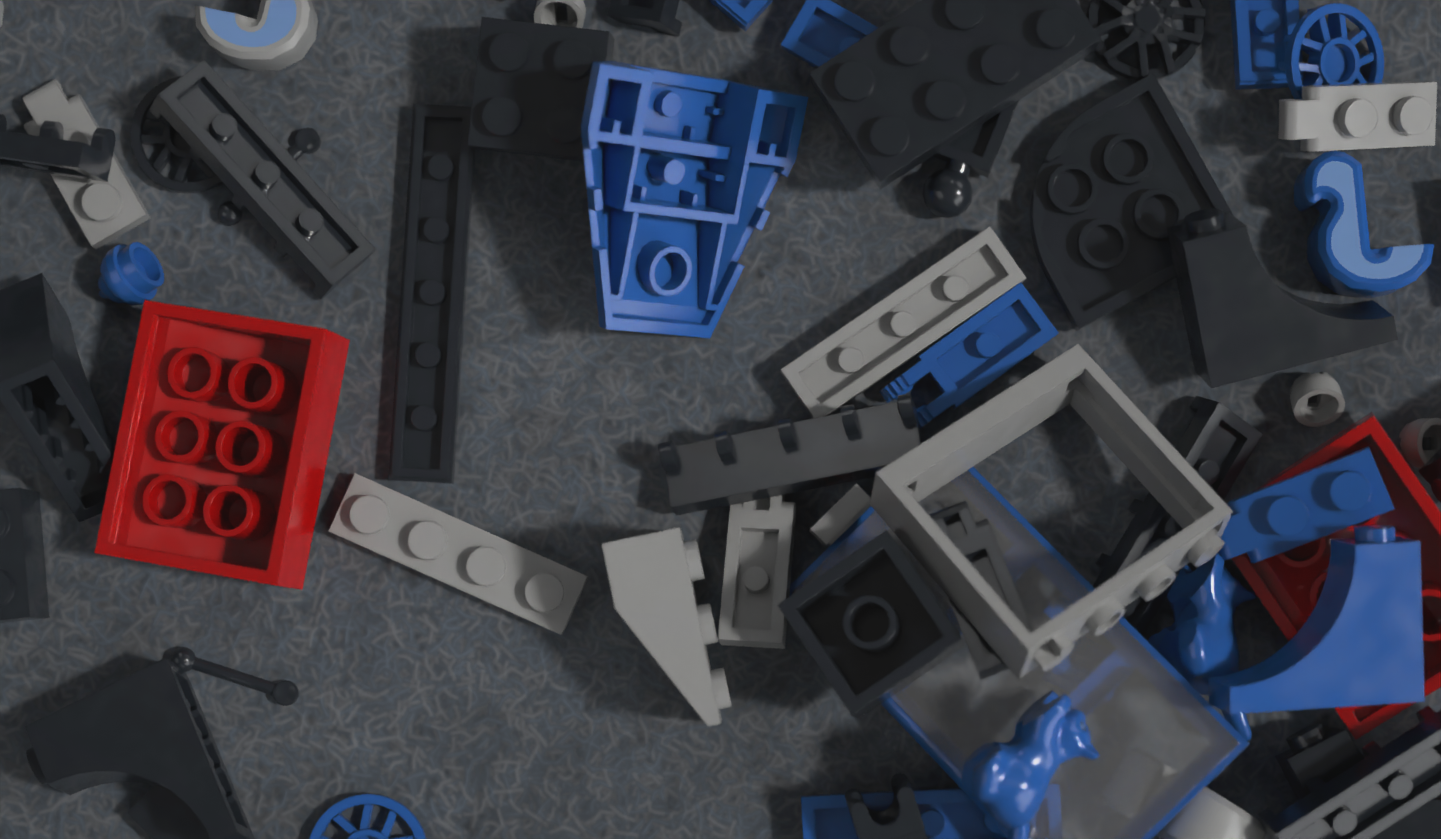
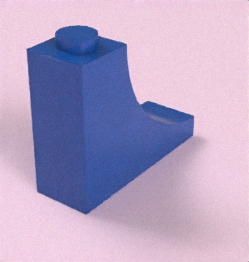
(1357, 642)

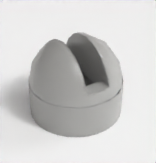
(547, 13)
(1329, 399)
(1412, 437)

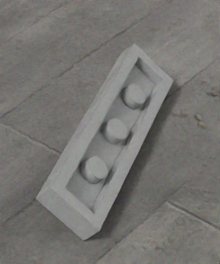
(903, 324)
(458, 554)

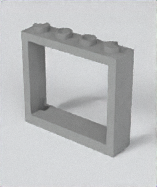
(1174, 483)

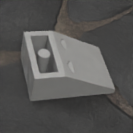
(657, 599)

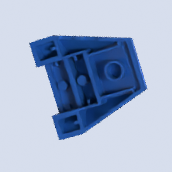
(677, 189)

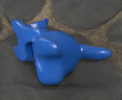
(1203, 630)
(1016, 774)

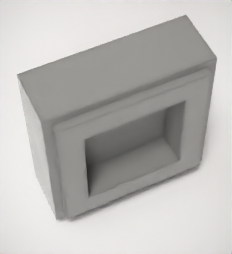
(841, 516)

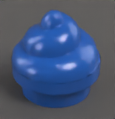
(130, 274)

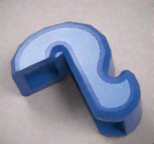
(1340, 237)

